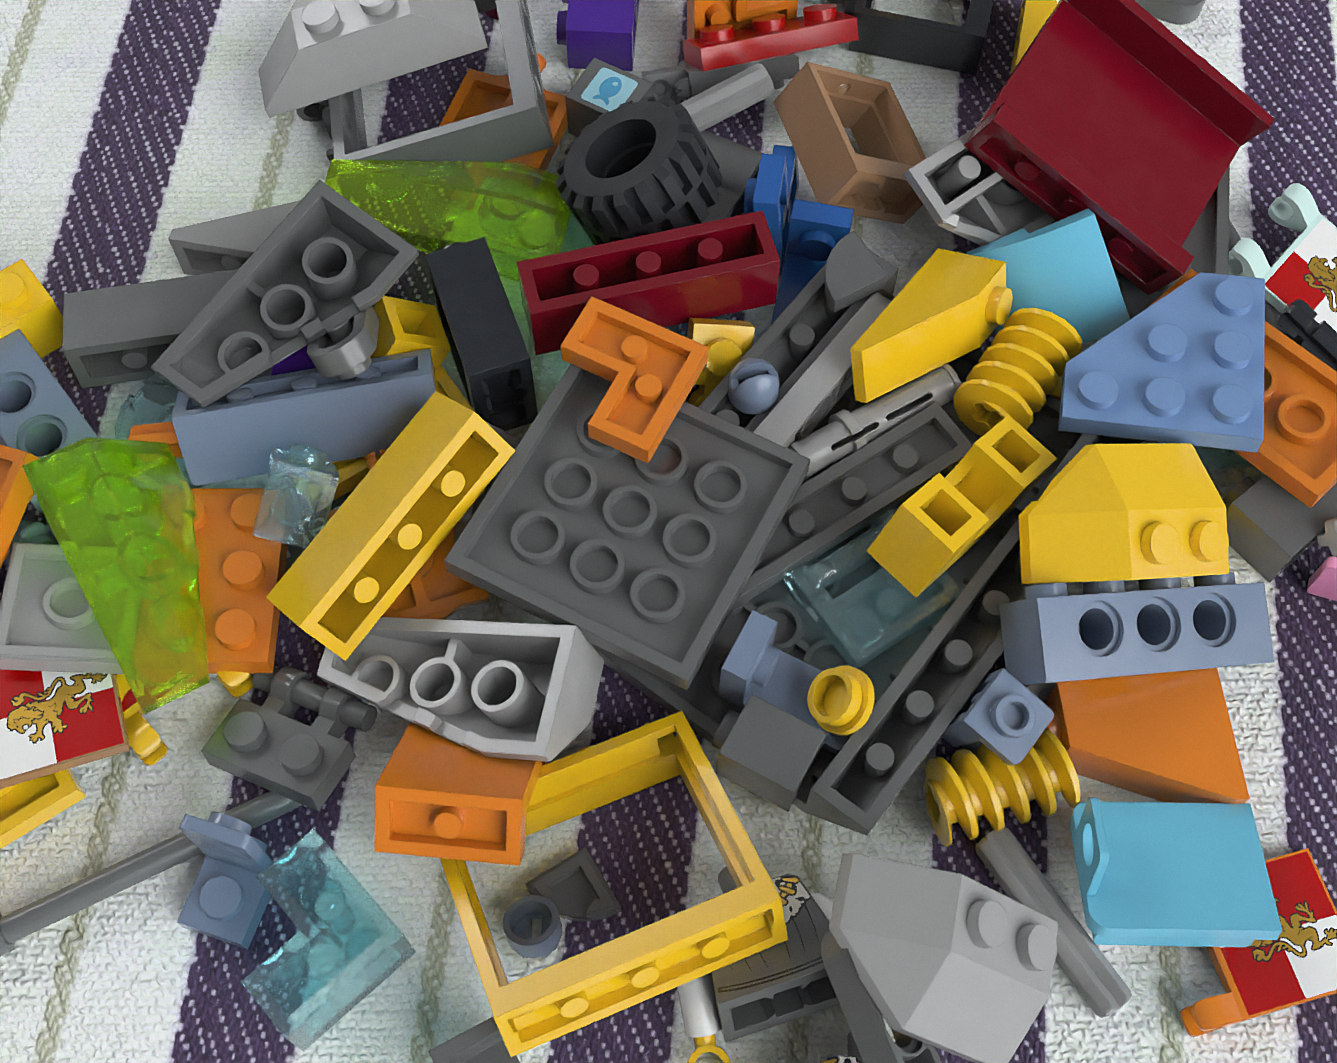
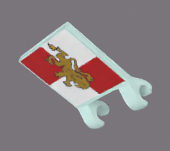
(1306, 267)

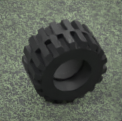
(639, 172)

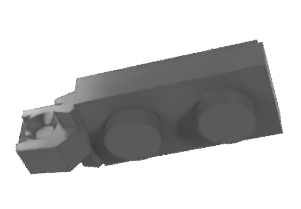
(686, 80)

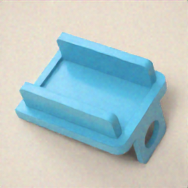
(1172, 874)

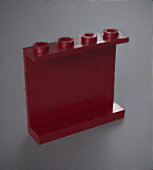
(1119, 124)

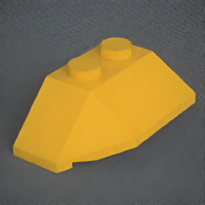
(1125, 518)

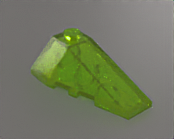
(460, 202)

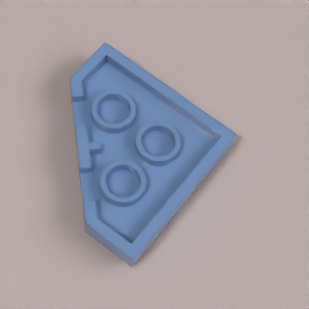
(1177, 370)

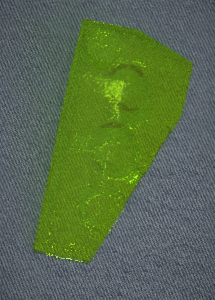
(133, 549)

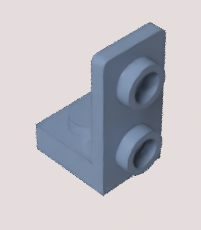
(771, 675)
(226, 894)

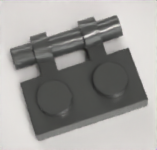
(283, 753)

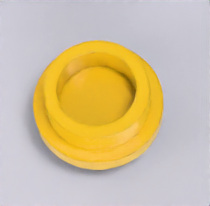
(841, 699)

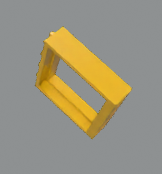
(656, 955)

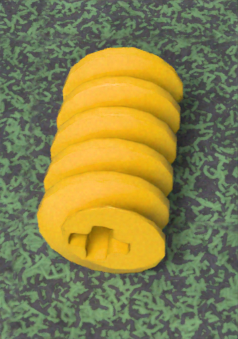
(1017, 370)
(988, 785)

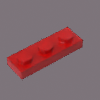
(769, 37)

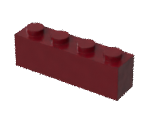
(656, 276)

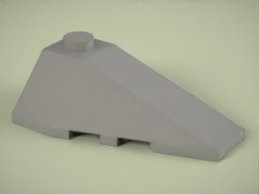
(477, 682)

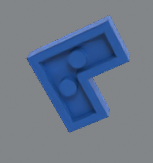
(775, 194)

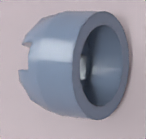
(756, 393)
(518, 926)

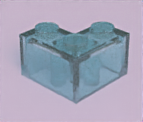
(336, 956)

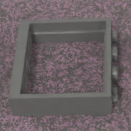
(484, 137)

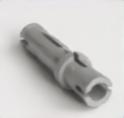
(856, 429)

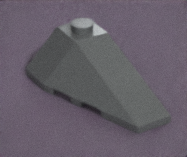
(297, 286)

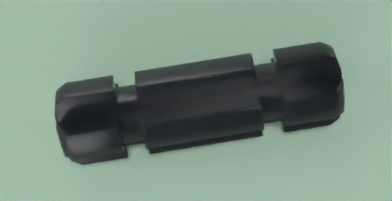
(1317, 338)

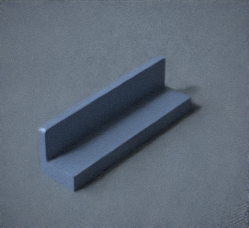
(302, 407)

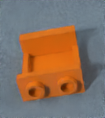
(452, 801)

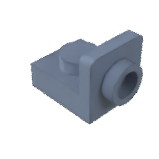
(1001, 717)

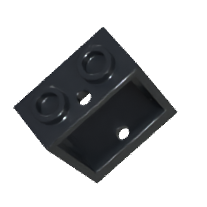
(921, 39)
(483, 334)

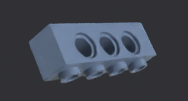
(49, 414)
(1135, 630)

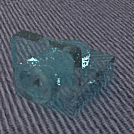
(296, 495)

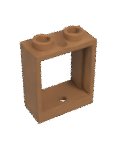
(814, 114)

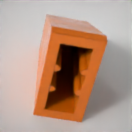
(1152, 735)

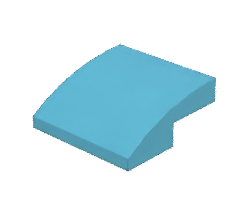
(1062, 272)

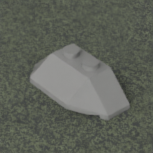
(356, 43)
(971, 196)
(944, 955)

